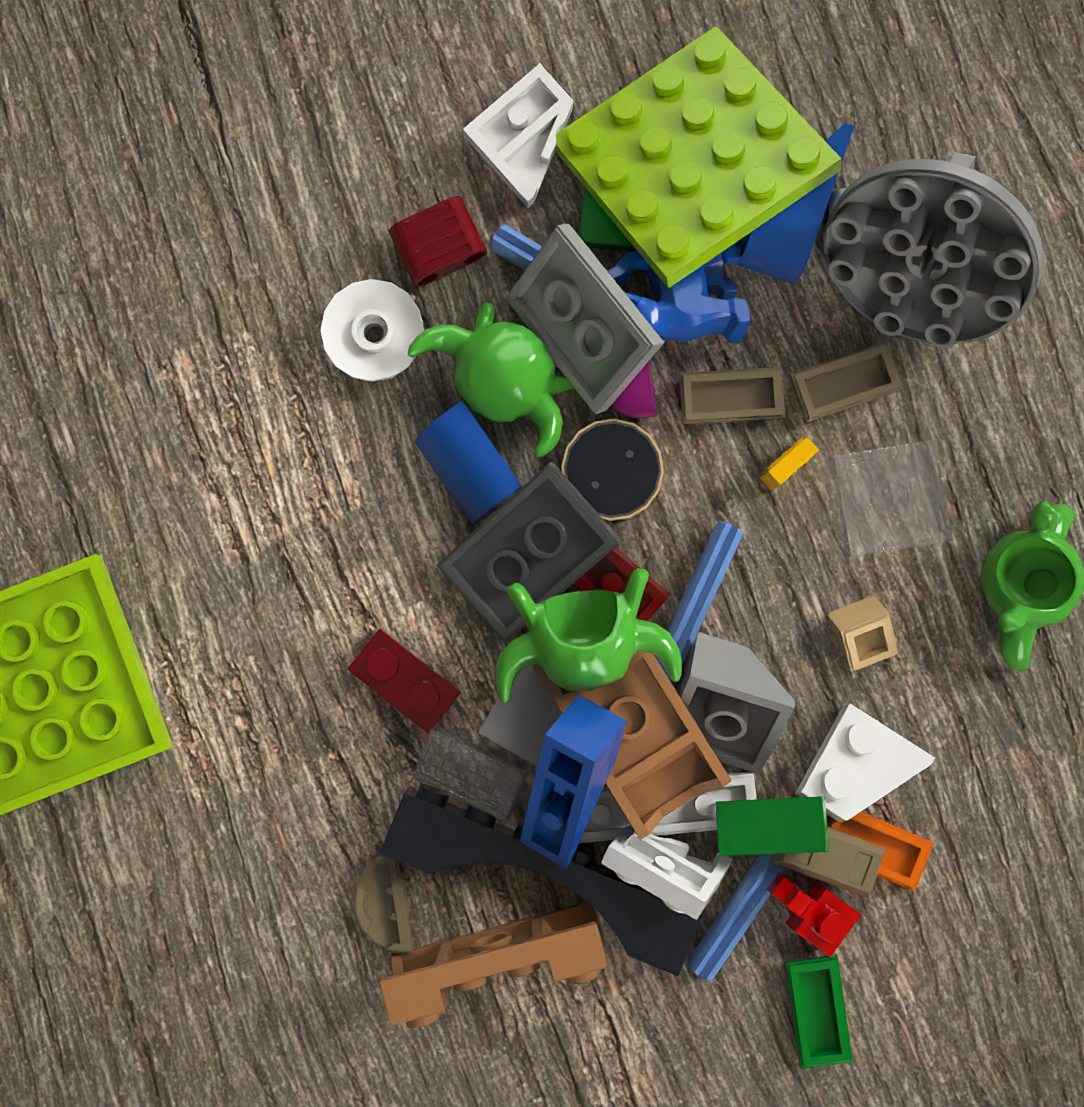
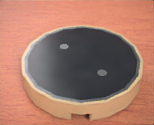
(614, 468)

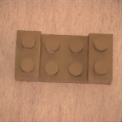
(662, 748)
(424, 979)

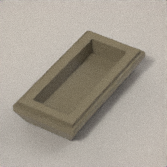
(846, 381)
(732, 395)
(848, 865)

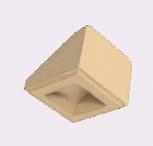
(863, 633)

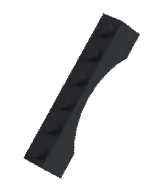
(441, 835)

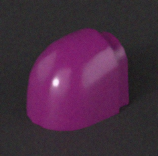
(639, 396)

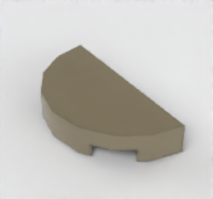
(382, 905)

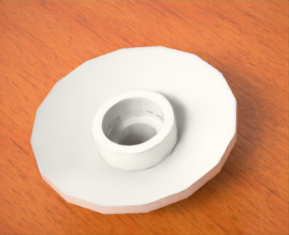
(356, 311)

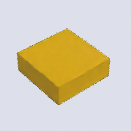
(788, 462)

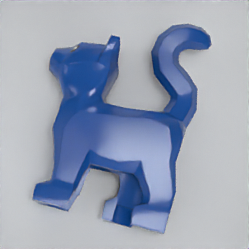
(685, 308)

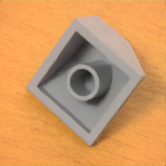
(734, 701)

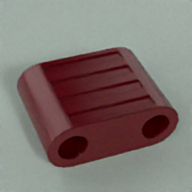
(437, 241)

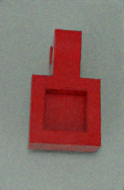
(816, 915)

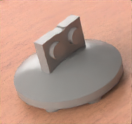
(933, 251)

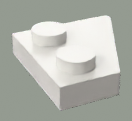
(521, 130)
(860, 764)
(666, 870)

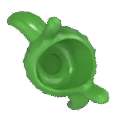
(501, 372)
(1032, 580)
(584, 638)

